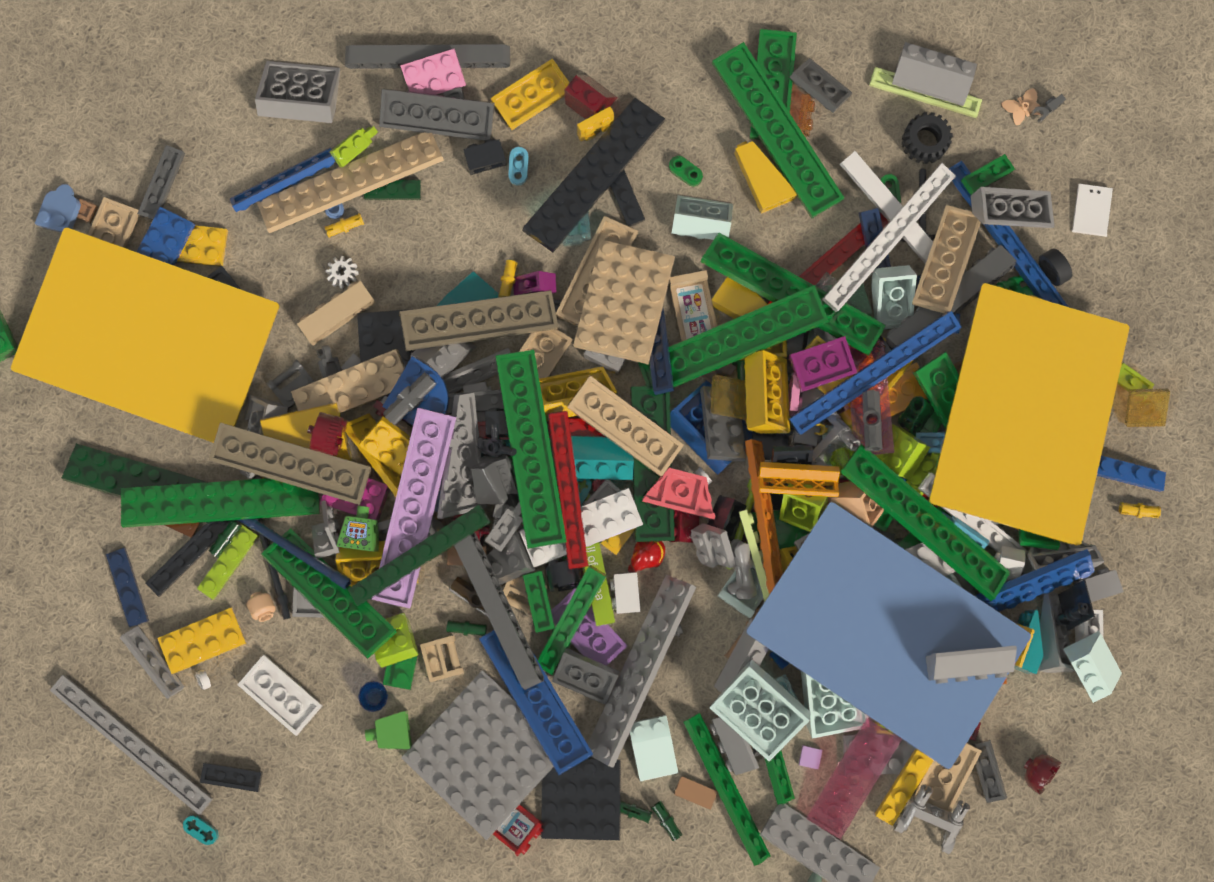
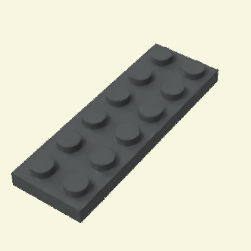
(436, 114)

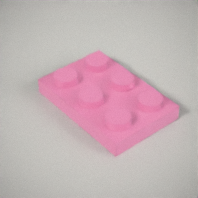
(434, 73)

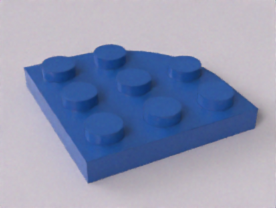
(436, 400)

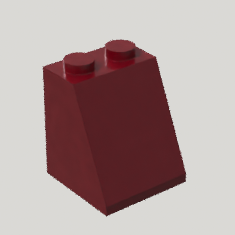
(587, 96)

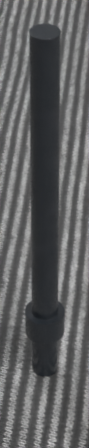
(281, 599)

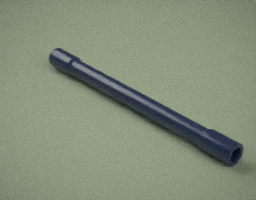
(335, 576)

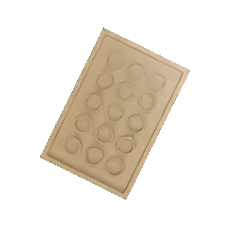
(624, 301)

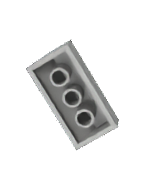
(934, 74)
(1013, 207)
(971, 663)

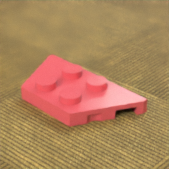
(682, 493)

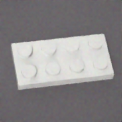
(280, 695)

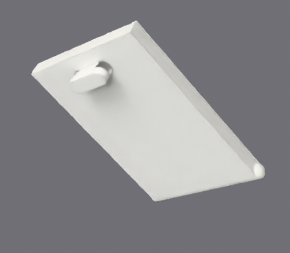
(1092, 210)

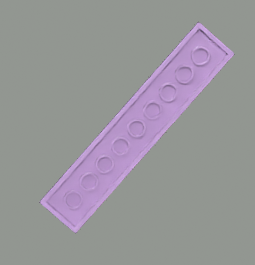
(416, 497)

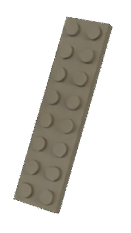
(478, 320)
(290, 463)

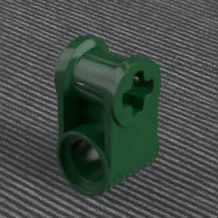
(916, 414)

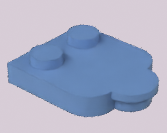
(59, 209)

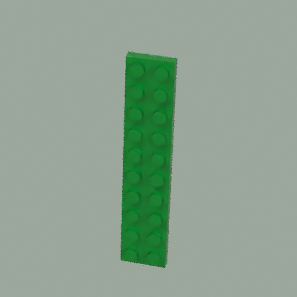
(777, 130)
(777, 283)
(743, 336)
(533, 458)
(215, 502)
(926, 522)

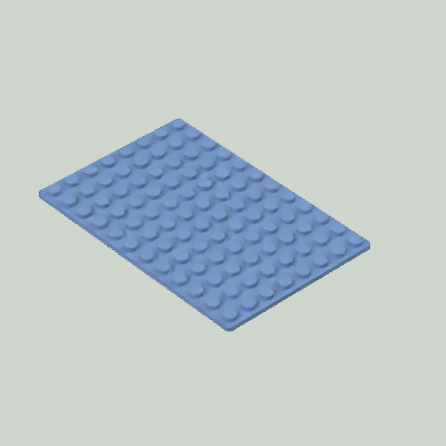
(864, 621)

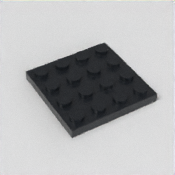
(380, 334)
(582, 802)

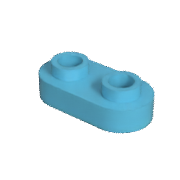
(518, 167)

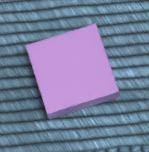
(810, 757)

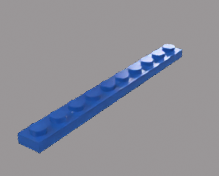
(1005, 236)
(875, 372)

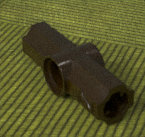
(466, 592)

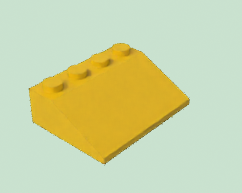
(294, 427)

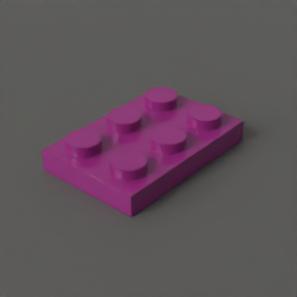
(823, 364)

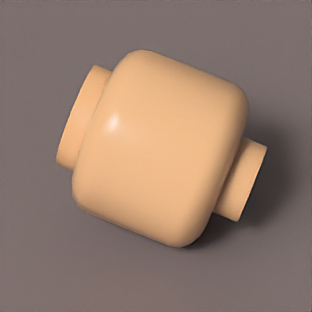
(261, 606)

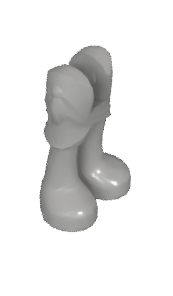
(744, 585)

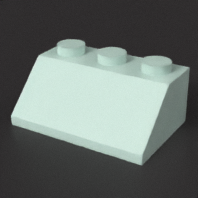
(701, 218)
(1094, 665)

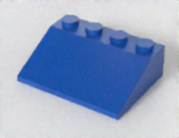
(689, 425)

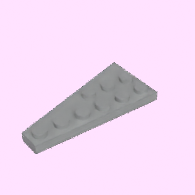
(457, 484)

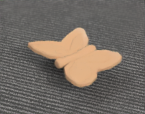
(1022, 107)

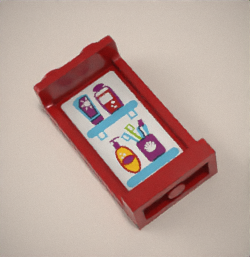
(519, 830)

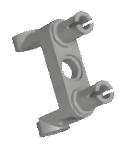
(837, 437)
(932, 814)

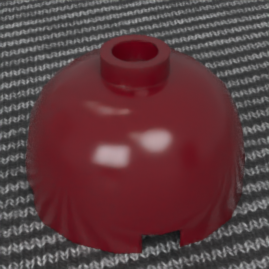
(1041, 772)

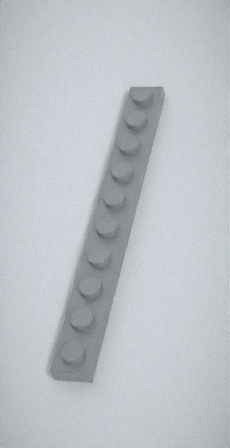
(131, 744)

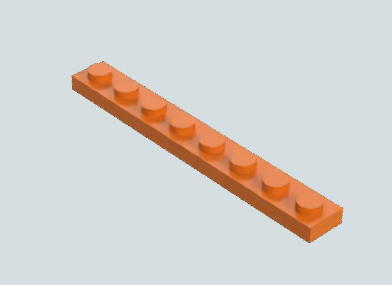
(765, 516)

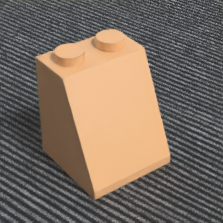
(856, 503)

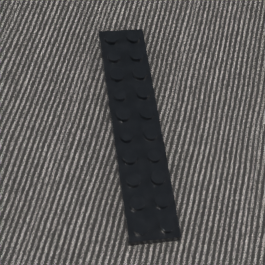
(593, 175)

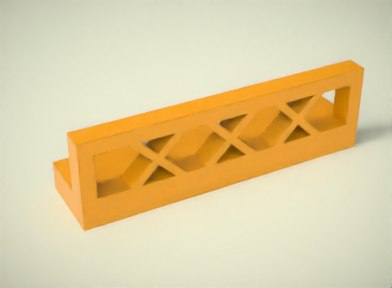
(798, 476)

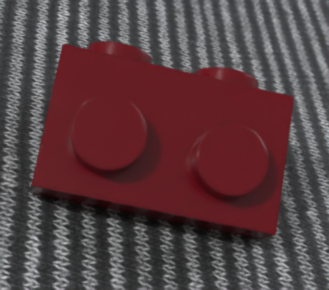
(683, 525)

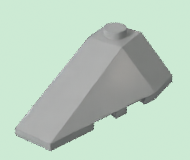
(259, 409)
(1053, 637)

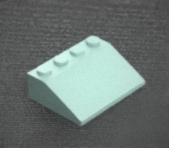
(761, 710)
(828, 711)

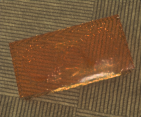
(806, 110)

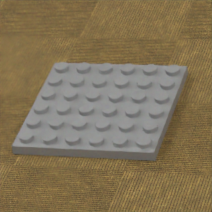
(480, 755)

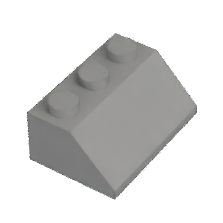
(735, 747)

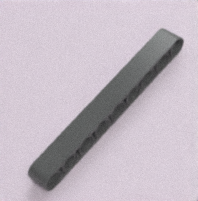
(395, 55)
(499, 611)

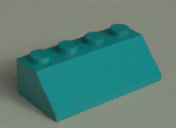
(601, 459)

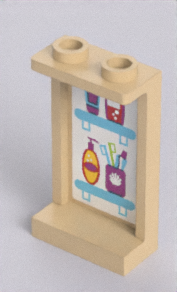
(692, 304)

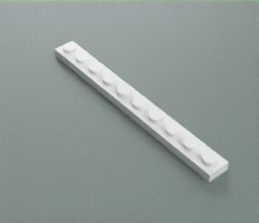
(888, 237)

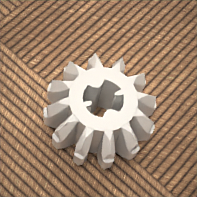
(349, 270)

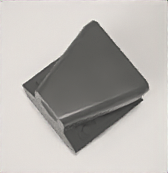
(493, 479)

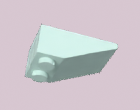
(893, 294)
(653, 748)

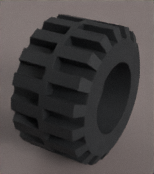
(937, 127)

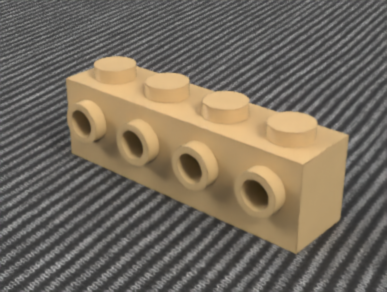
(336, 312)

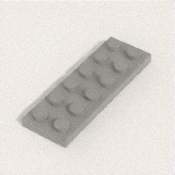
(816, 847)

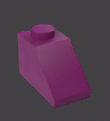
(535, 282)

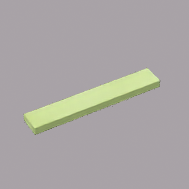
(883, 80)

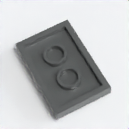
(821, 85)
(585, 676)

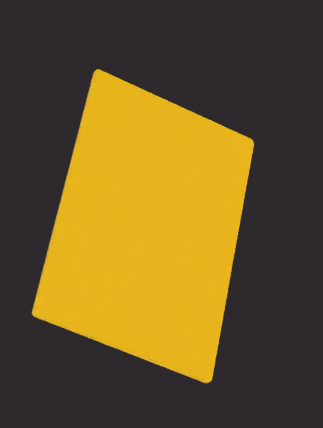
(144, 336)
(1030, 414)

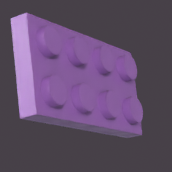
(593, 642)

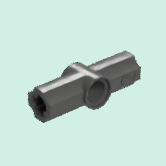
(410, 398)
(872, 409)

